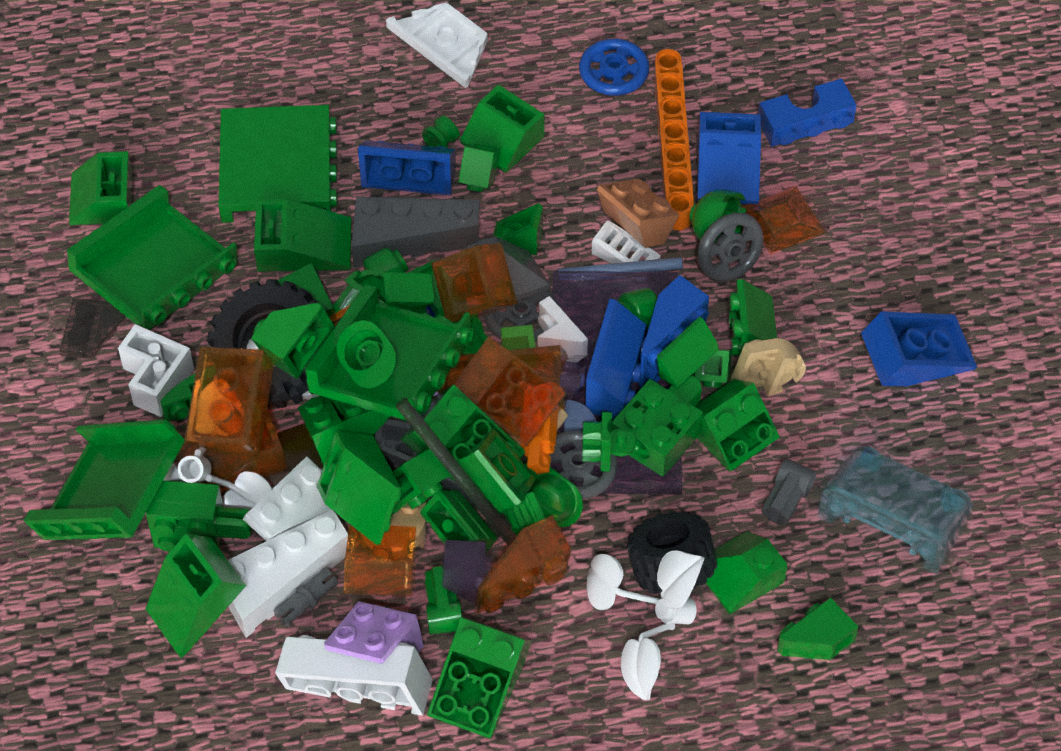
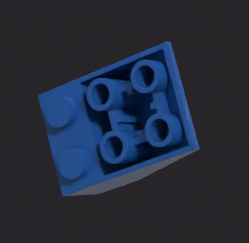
(729, 154)
(674, 311)

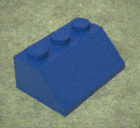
(407, 167)
(615, 361)

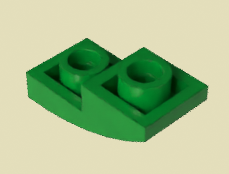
(177, 401)

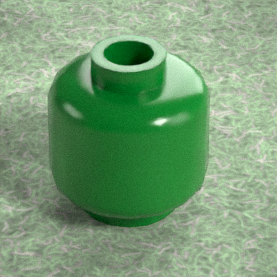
(386, 260)
(640, 303)

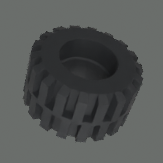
(666, 534)

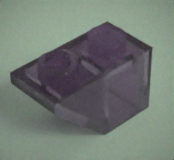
(465, 567)

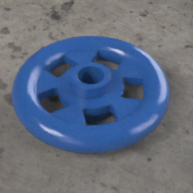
(614, 67)

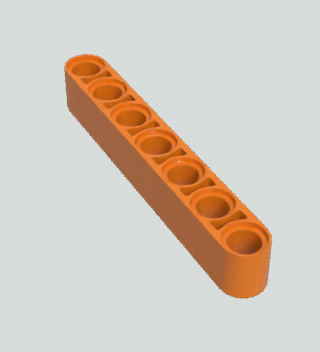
(673, 135)

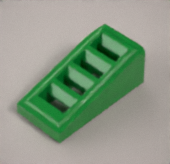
(525, 513)

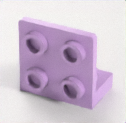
(374, 632)

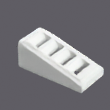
(618, 237)

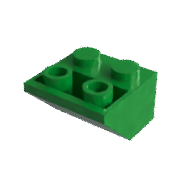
(505, 124)
(101, 188)
(750, 316)
(736, 423)

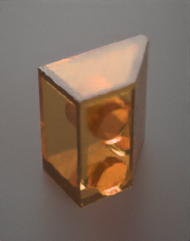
(474, 282)
(382, 567)

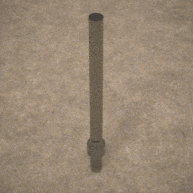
(497, 522)

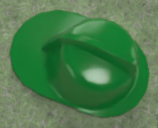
(366, 354)
(557, 497)

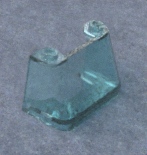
(897, 503)

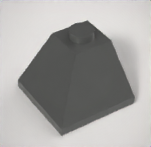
(523, 269)

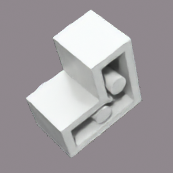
(157, 366)

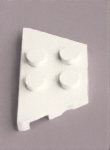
(444, 39)

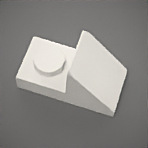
(559, 329)

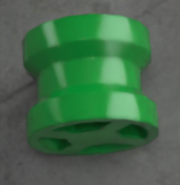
(441, 133)

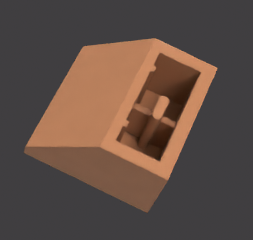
(638, 211)

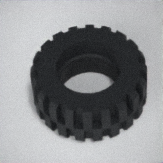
(242, 315)

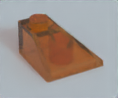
(785, 220)

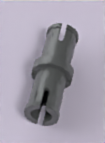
(305, 597)

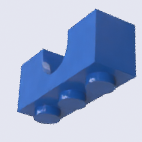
(785, 122)

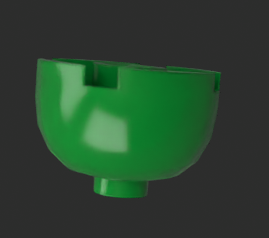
(714, 206)

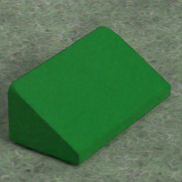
(686, 353)

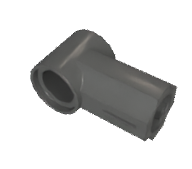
(791, 484)

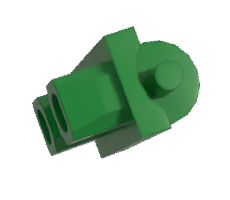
(601, 442)

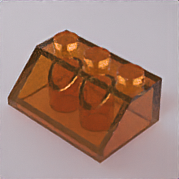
(229, 400)

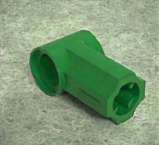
(442, 606)

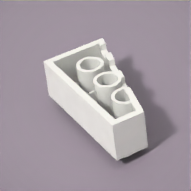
(282, 565)
(314, 670)

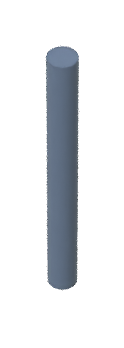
(636, 266)

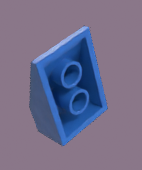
(916, 347)

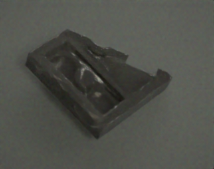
(88, 327)

